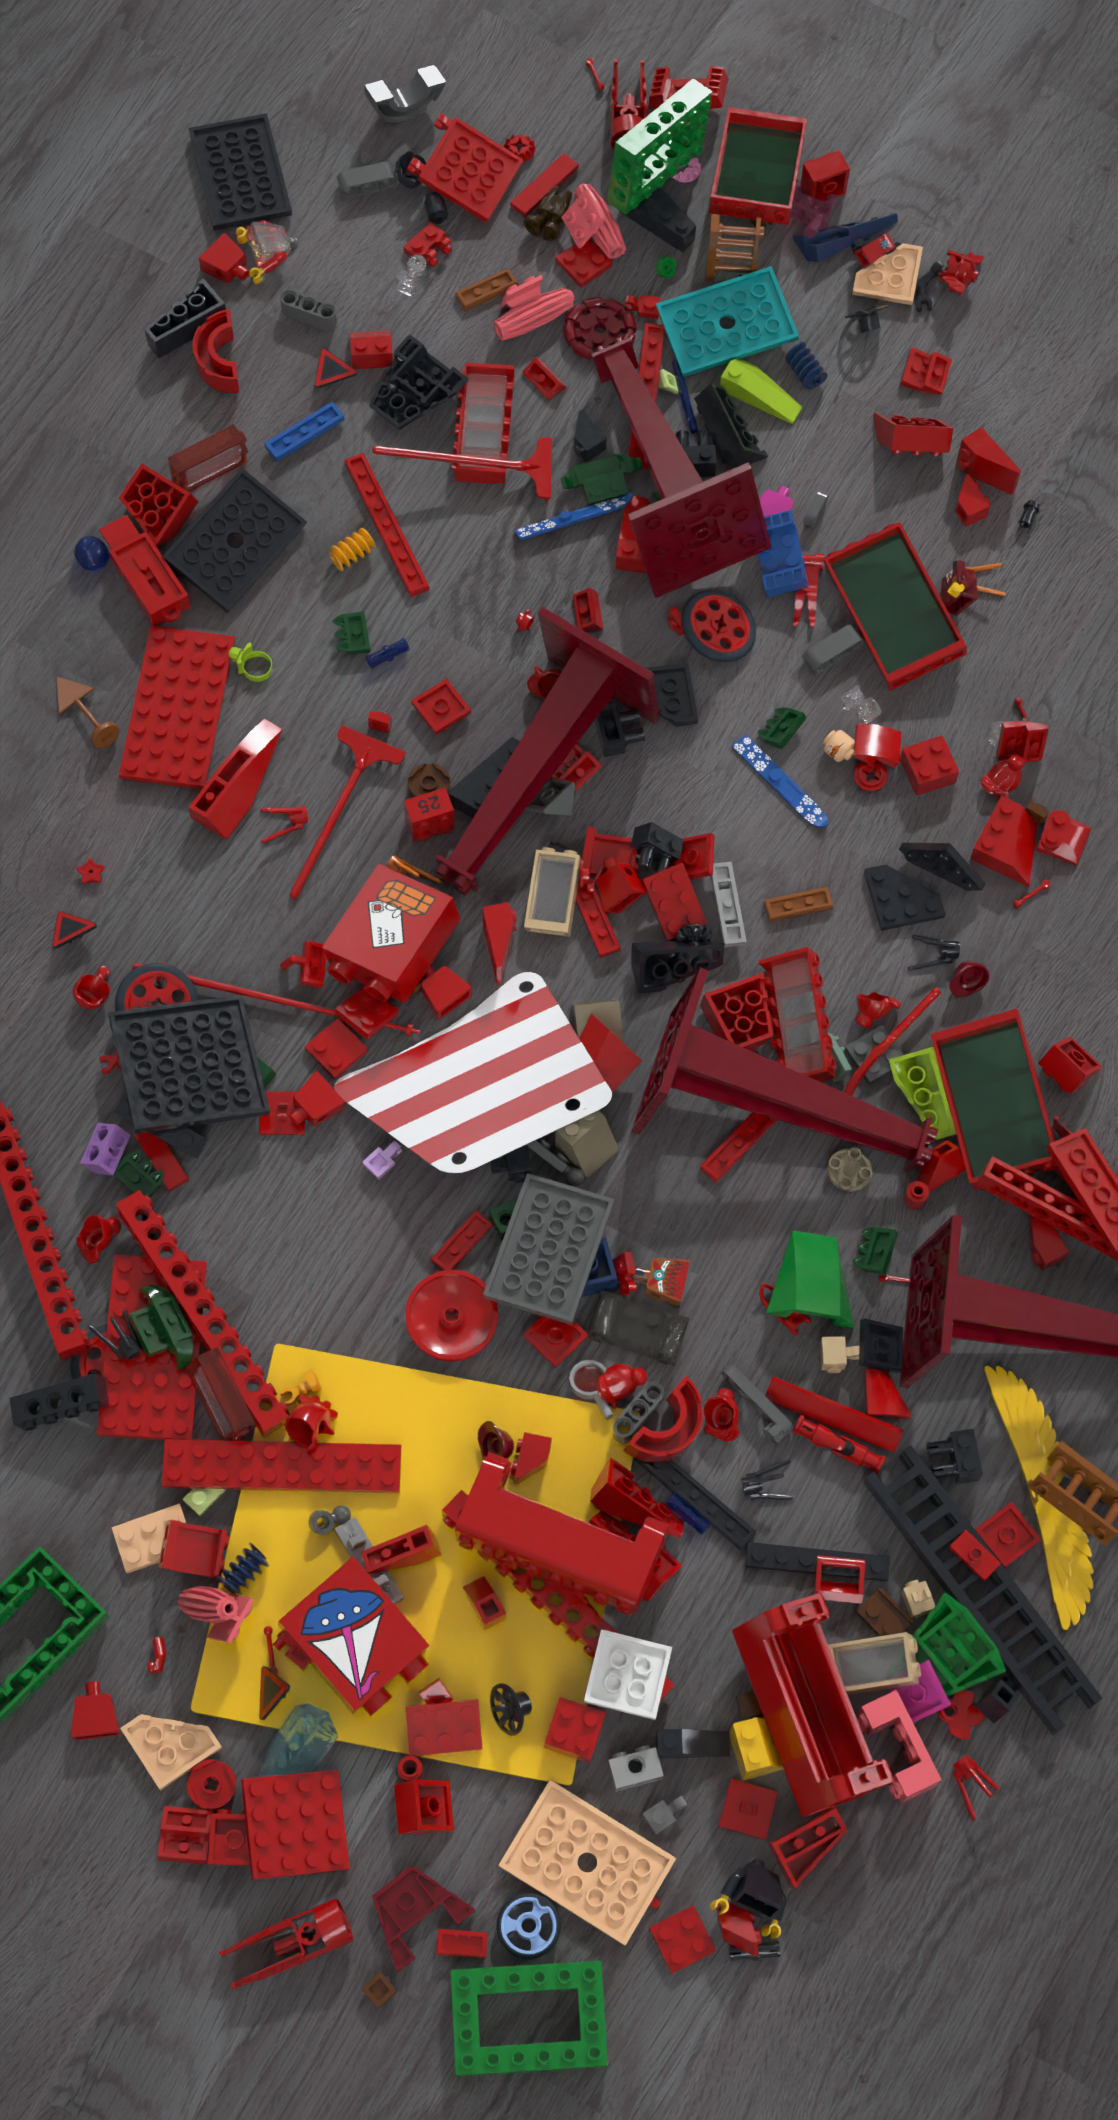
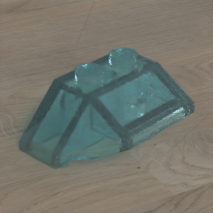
(300, 1742)

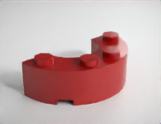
(206, 342)
(665, 1445)

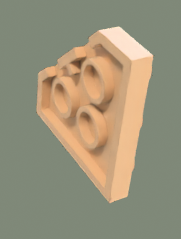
(891, 276)
(169, 1746)

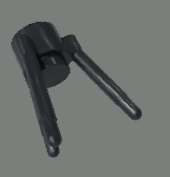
(948, 949)
(128, 1347)
(753, 1483)

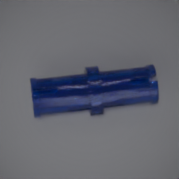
(387, 653)
(688, 1514)

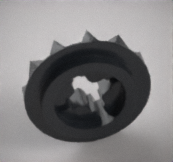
(694, 933)

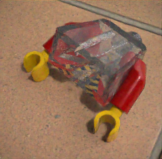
(268, 245)

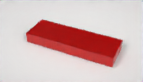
(162, 1159)
(462, 1242)

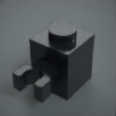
(515, 1163)
(998, 1700)

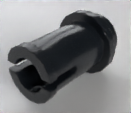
(1031, 508)

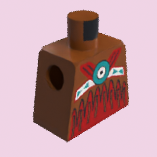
(664, 1279)

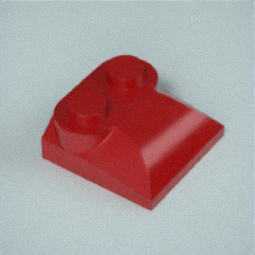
(1063, 837)

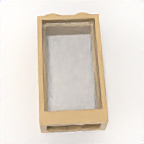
(553, 892)
(877, 1663)

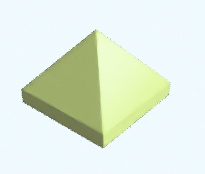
(668, 382)

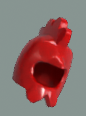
(310, 1420)

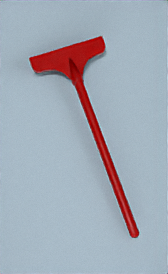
(537, 466)
(366, 752)

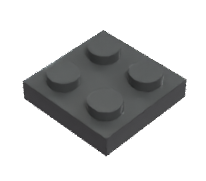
(861, 1048)

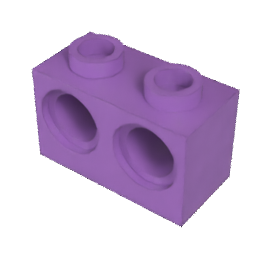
(105, 1149)

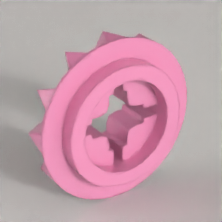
(689, 173)

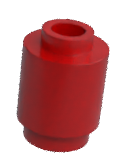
(916, 1195)
(410, 1762)

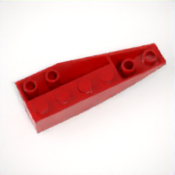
(236, 782)

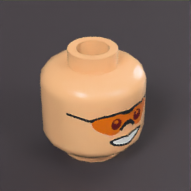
(839, 745)

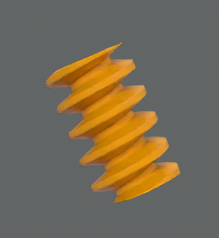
(350, 548)

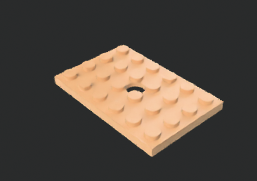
(626, 1869)

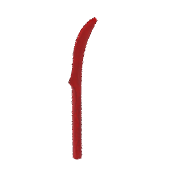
(877, 1051)

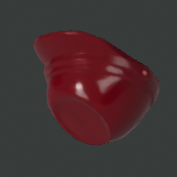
(969, 978)
(494, 1440)

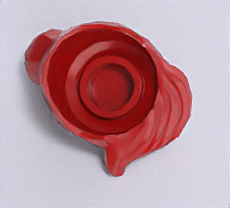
(542, 681)
(1003, 776)
(874, 1007)
(96, 1236)
(620, 1382)
(722, 1416)

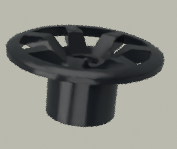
(868, 318)
(513, 1707)

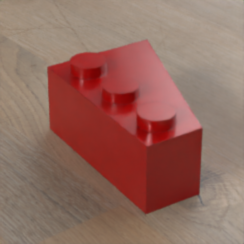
(806, 1845)

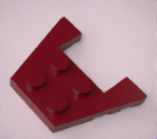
(406, 1903)

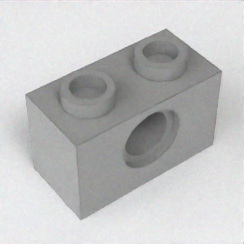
(624, 1778)

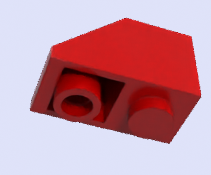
(971, 503)
(943, 1165)
(533, 1456)
(485, 1602)
(738, 1929)

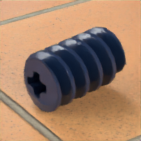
(805, 366)
(243, 1570)

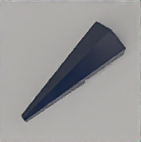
(840, 237)

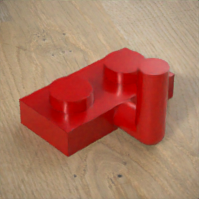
(311, 963)

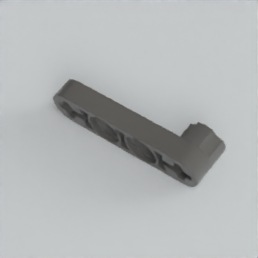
(778, 1425)

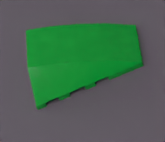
(811, 1281)
(956, 1647)

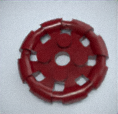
(596, 319)

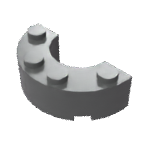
(409, 100)

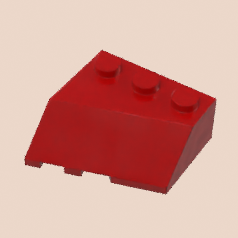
(913, 435)
(157, 504)
(1008, 842)
(740, 1012)
(608, 1053)

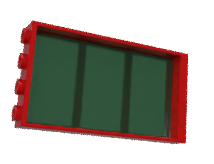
(758, 166)
(895, 606)
(995, 1094)

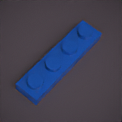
(304, 431)

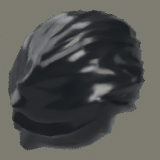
(405, 177)

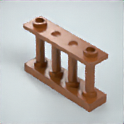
(716, 242)
(1088, 1476)

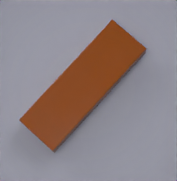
(485, 289)
(798, 904)

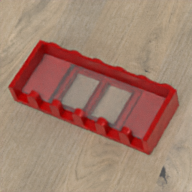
(484, 421)
(799, 1013)

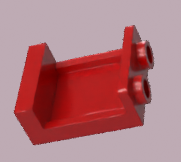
(602, 846)
(193, 1549)

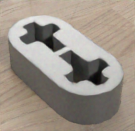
(815, 509)

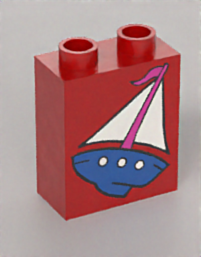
(355, 1638)

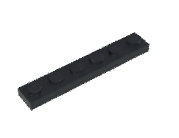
(804, 1561)

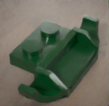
(602, 477)
(163, 1326)

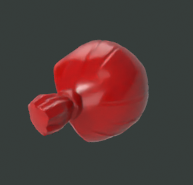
(92, 990)

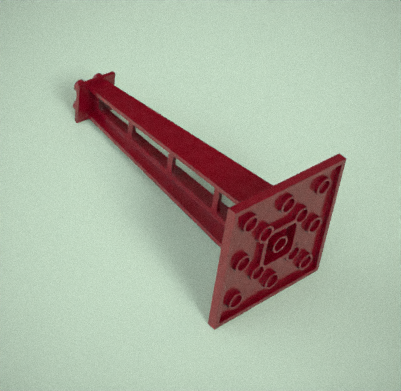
(697, 522)
(586, 685)
(737, 1077)
(966, 1308)

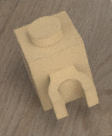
(835, 1354)
(917, 1599)

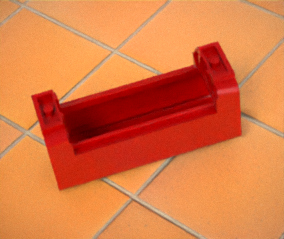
(555, 1543)
(808, 1706)

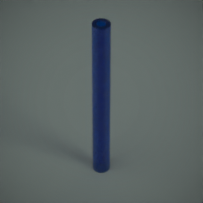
(685, 398)

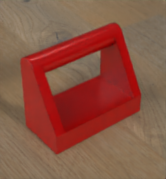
(836, 1590)

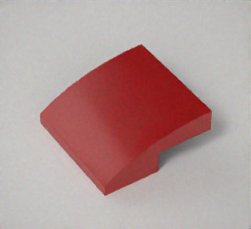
(925, 371)
(1022, 739)
(877, 743)
(577, 767)
(184, 1835)

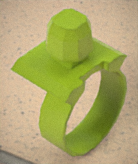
(241, 656)

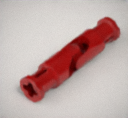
(824, 1437)

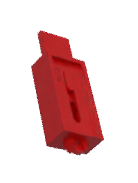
(145, 572)

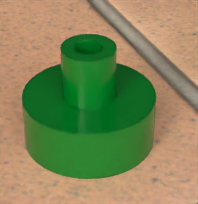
(666, 267)

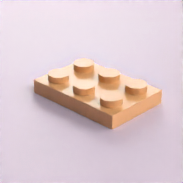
(142, 1538)

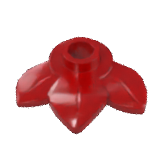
(964, 1715)

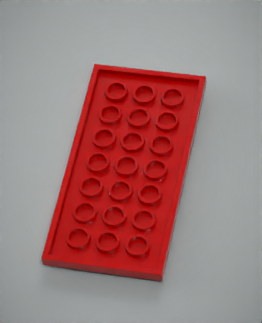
(177, 707)
(145, 1393)

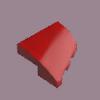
(883, 1396)

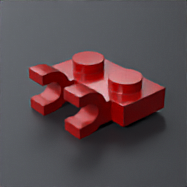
(426, 241)

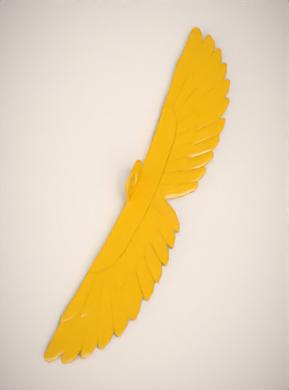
(1062, 1539)

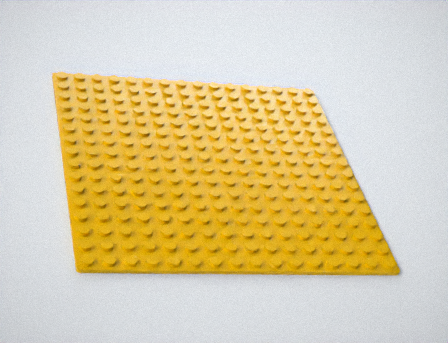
(440, 1454)

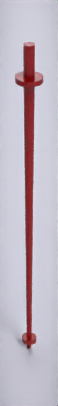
(267, 997)

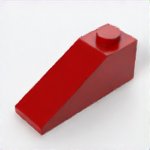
(1045, 1244)
(402, 1551)

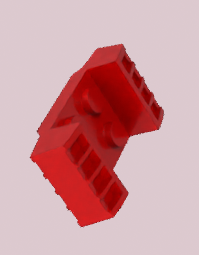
(665, 87)

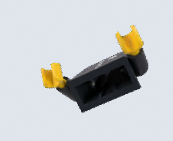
(756, 1892)

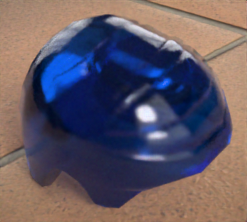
(91, 553)

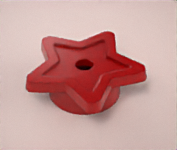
(584, 875)
(90, 877)

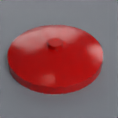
(450, 1316)

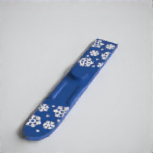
(568, 518)
(780, 782)

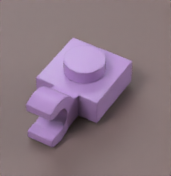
(381, 1161)

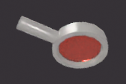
(584, 1381)

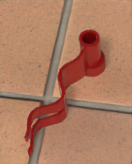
(813, 564)

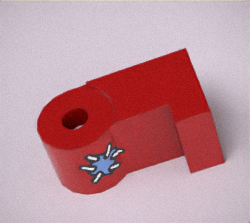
(874, 250)

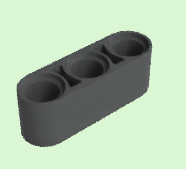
(367, 179)
(308, 309)
(833, 649)
(643, 1402)

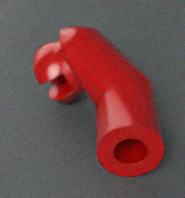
(160, 1656)

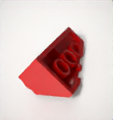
(665, 1567)

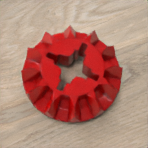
(527, 149)
(880, 776)

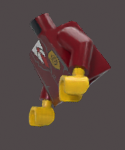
(959, 588)

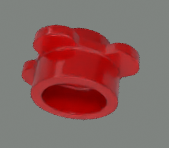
(524, 621)

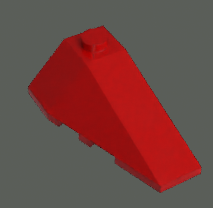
(628, 554)
(623, 1498)

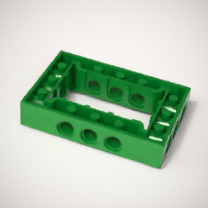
(650, 154)
(88, 1617)
(526, 2058)

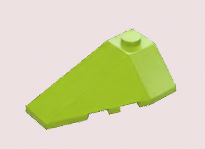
(757, 389)
(923, 1086)

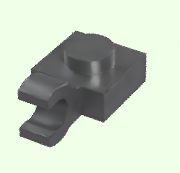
(661, 1815)

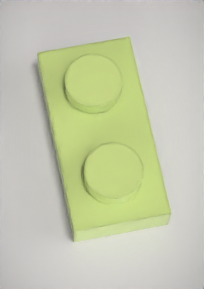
(201, 1499)

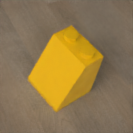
(754, 1748)

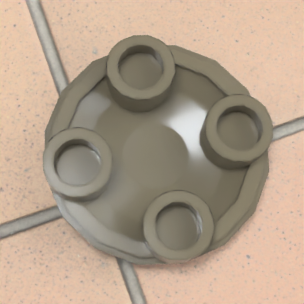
(849, 1169)

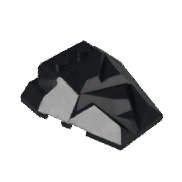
(414, 384)

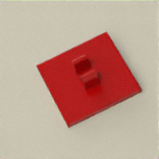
(278, 1120)
(748, 1809)

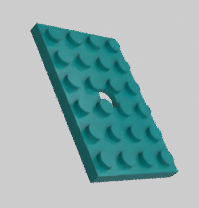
(750, 300)

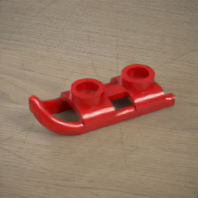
(793, 1320)

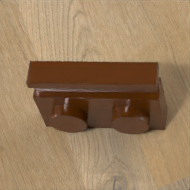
(884, 1614)

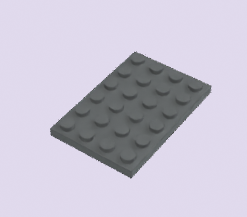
(549, 1249)

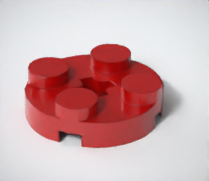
(224, 1790)

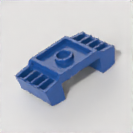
(783, 563)

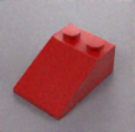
(987, 462)
(498, 926)

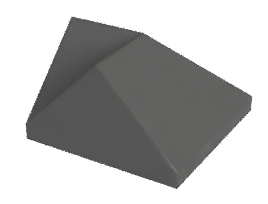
(554, 798)

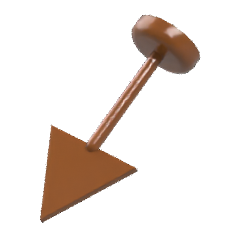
(71, 693)

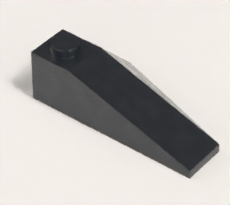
(667, 962)

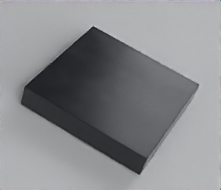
(881, 1345)

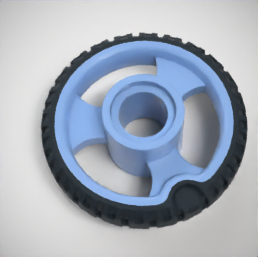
(506, 1925)

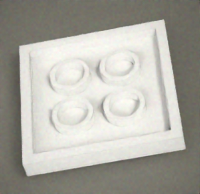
(628, 1674)

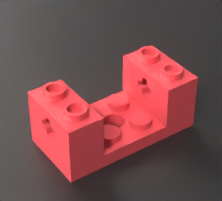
(891, 1711)

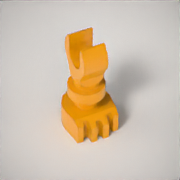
(303, 1388)

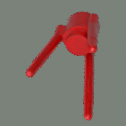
(296, 815)
(967, 1769)

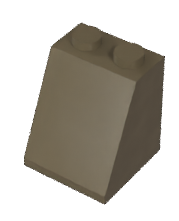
(605, 1011)
(587, 1142)

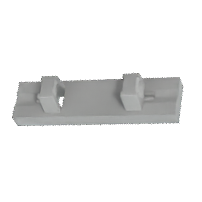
(728, 905)
(351, 1535)

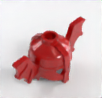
(960, 270)

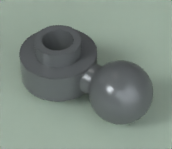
(339, 1515)

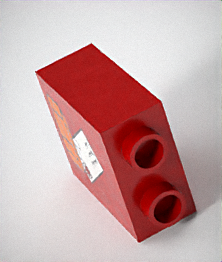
(390, 934)

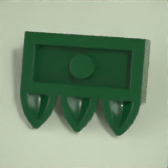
(354, 633)
(783, 727)
(136, 1176)
(877, 1250)

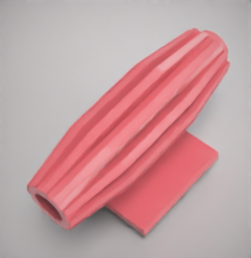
(592, 217)
(530, 308)
(218, 1608)

